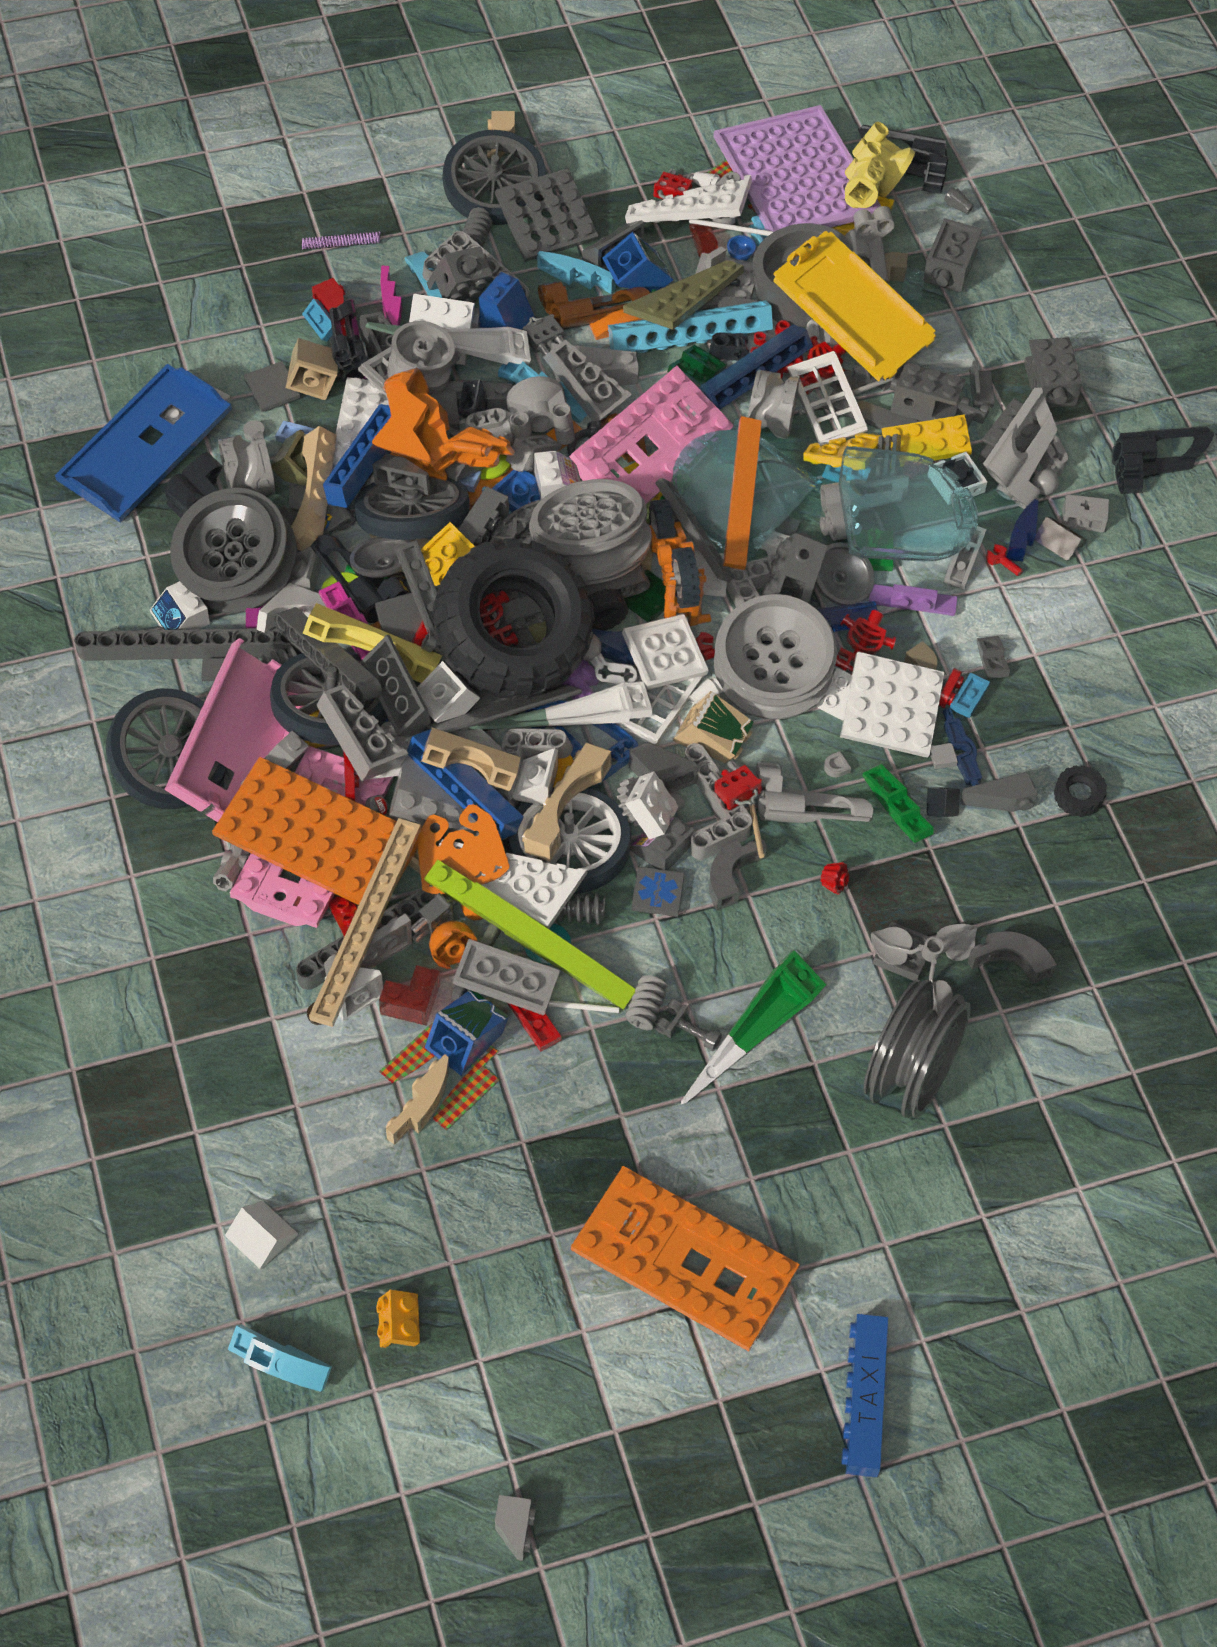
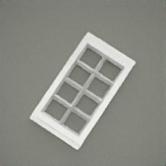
(812, 365)
(654, 738)

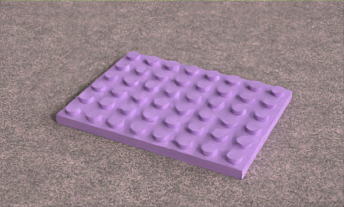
(793, 167)

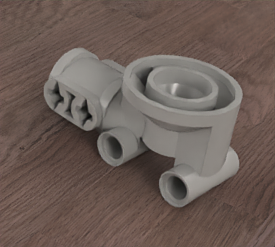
(532, 406)

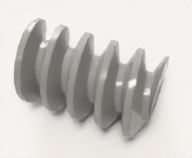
(646, 1002)

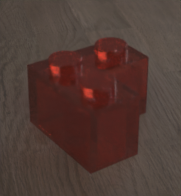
(414, 1001)

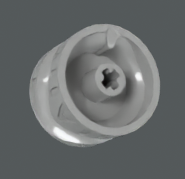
(424, 347)
(774, 402)
(247, 464)

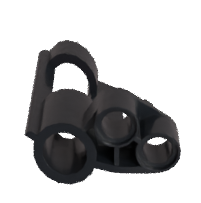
(1136, 455)
(193, 483)
(362, 590)

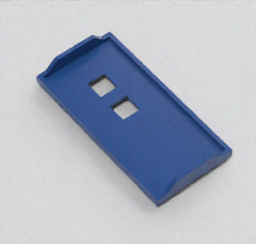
(120, 467)

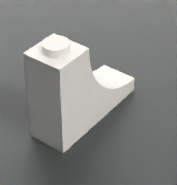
(287, 598)

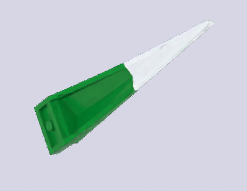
(780, 997)

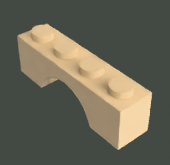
(446, 749)

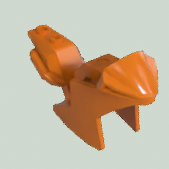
(420, 428)

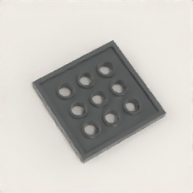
(543, 186)

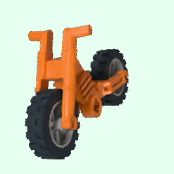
(678, 563)

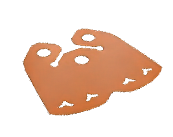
(476, 855)

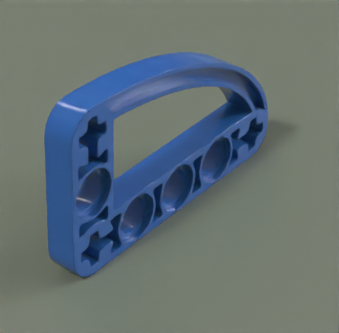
(612, 729)

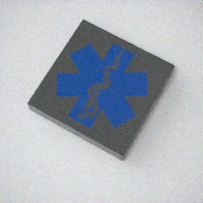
(657, 891)

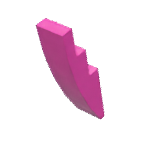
(391, 303)
(336, 599)

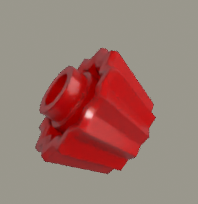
(835, 877)

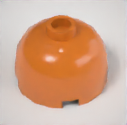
(449, 942)

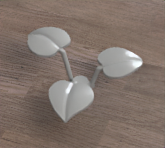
(955, 940)

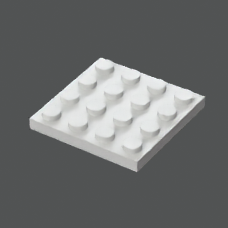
(892, 704)

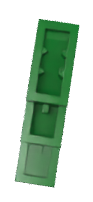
(897, 803)

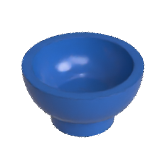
(741, 247)

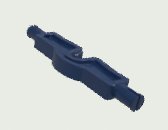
(957, 737)

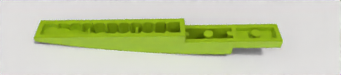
(530, 934)

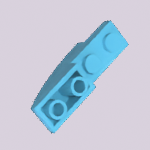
(279, 1360)

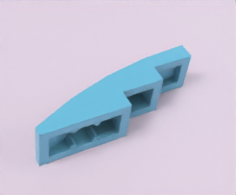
(572, 269)
(524, 372)

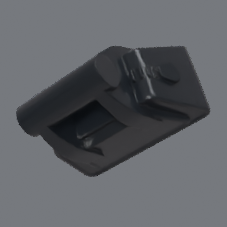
(472, 398)

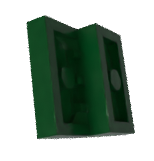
(698, 365)
(650, 602)

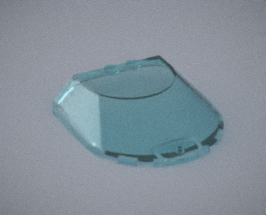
(705, 482)
(903, 506)

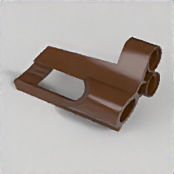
(580, 311)

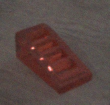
(704, 241)

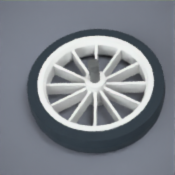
(577, 838)

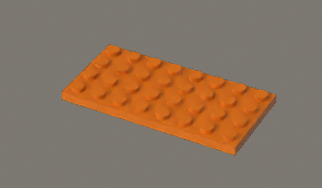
(307, 830)

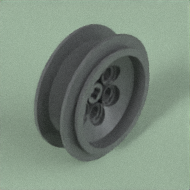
(221, 519)

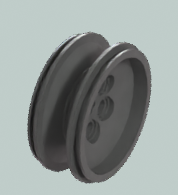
(916, 1048)

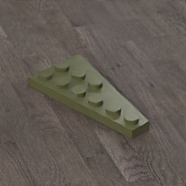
(681, 299)

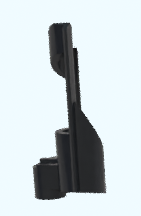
(929, 158)
(347, 351)

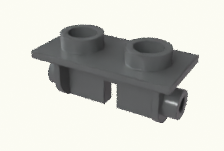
(859, 378)

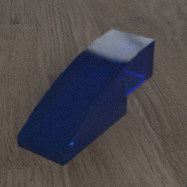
(1023, 532)

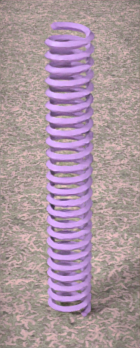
(339, 240)

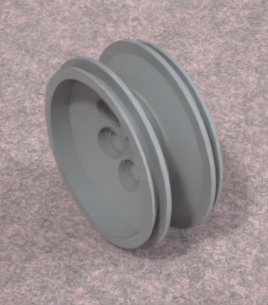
(594, 527)
(781, 622)

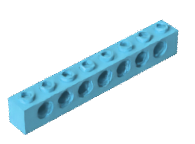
(700, 319)

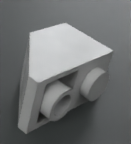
(512, 1523)

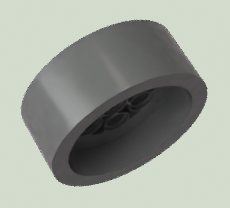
(773, 254)

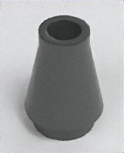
(958, 200)

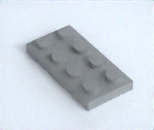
(385, 943)
(506, 977)

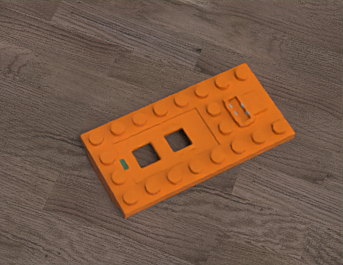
(646, 1236)

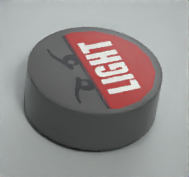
(377, 804)

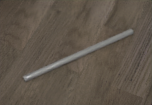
(855, 391)

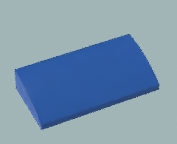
(520, 489)

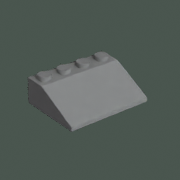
(420, 796)

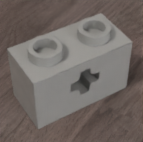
(1085, 513)

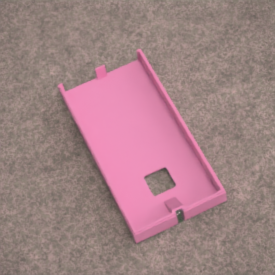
(230, 729)

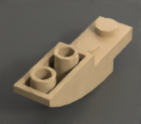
(426, 1094)

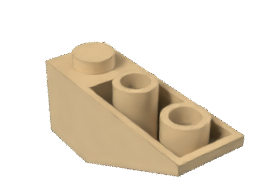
(501, 121)

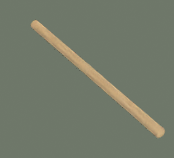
(756, 830)

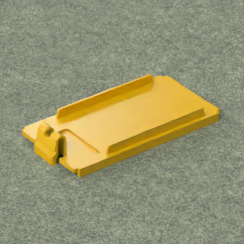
(854, 305)

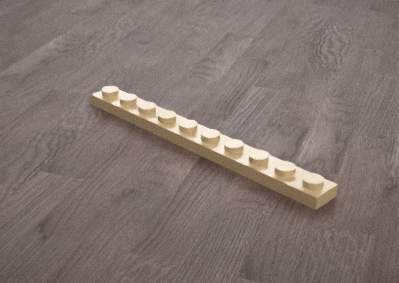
(365, 923)

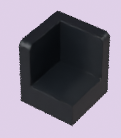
(943, 801)

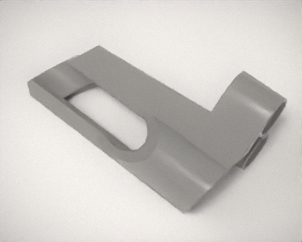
(867, 237)
(1014, 468)
(833, 521)
(789, 805)

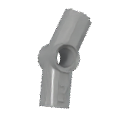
(231, 866)

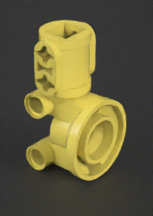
(875, 168)

